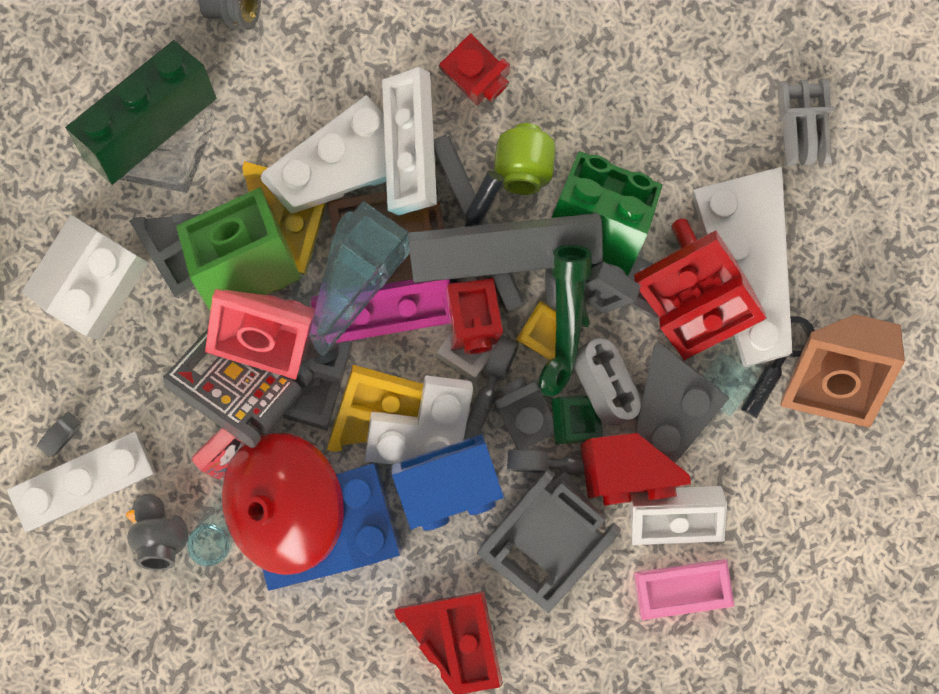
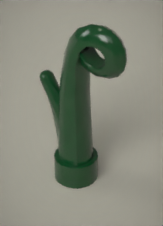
(571, 268)

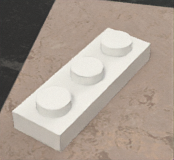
(409, 141)
(81, 481)

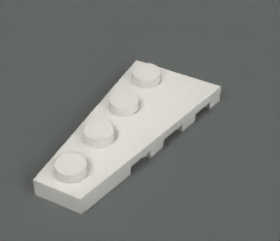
(752, 224)

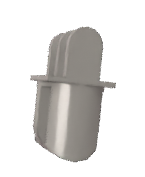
(807, 127)

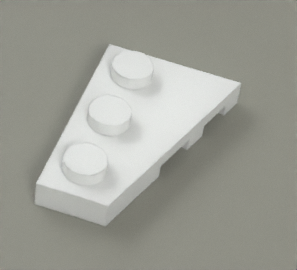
(332, 160)

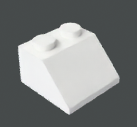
(84, 278)

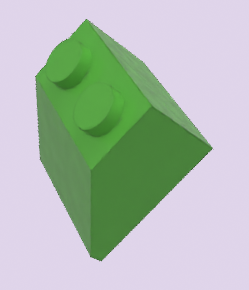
(237, 249)

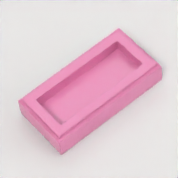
(683, 589)

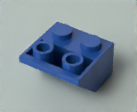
(447, 483)

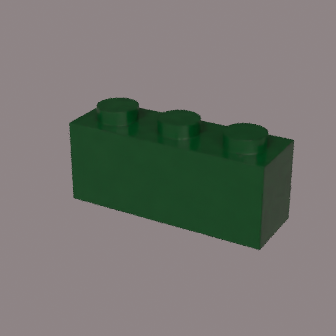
(142, 112)

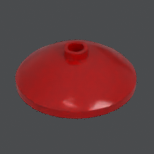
(298, 501)

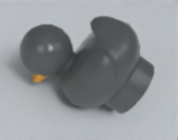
(154, 537)

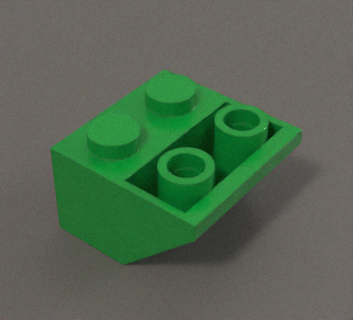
(620, 197)

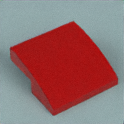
(700, 295)

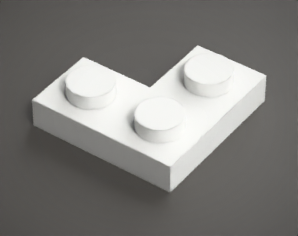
(439, 423)

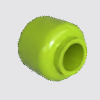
(525, 158)

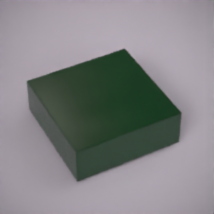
(575, 420)

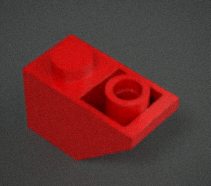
(626, 466)

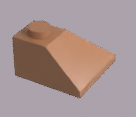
(847, 370)

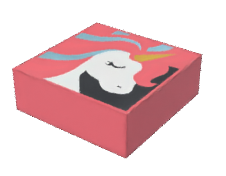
(217, 453)

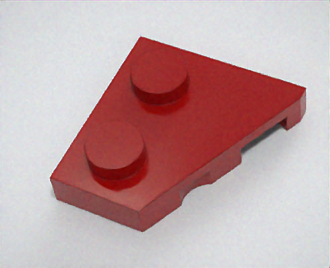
(457, 639)

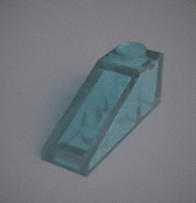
(359, 263)

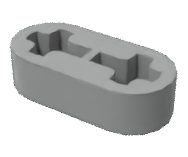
(607, 382)

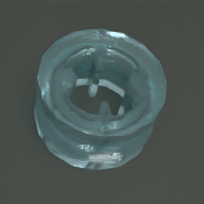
(195, 547)

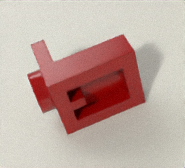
(476, 70)
(474, 315)

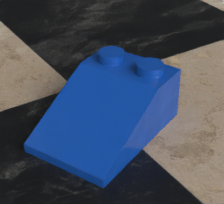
(366, 531)

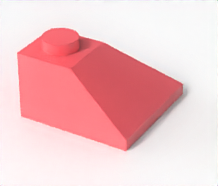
(259, 331)

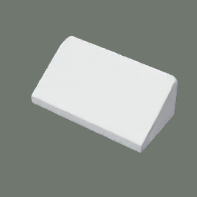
(691, 517)

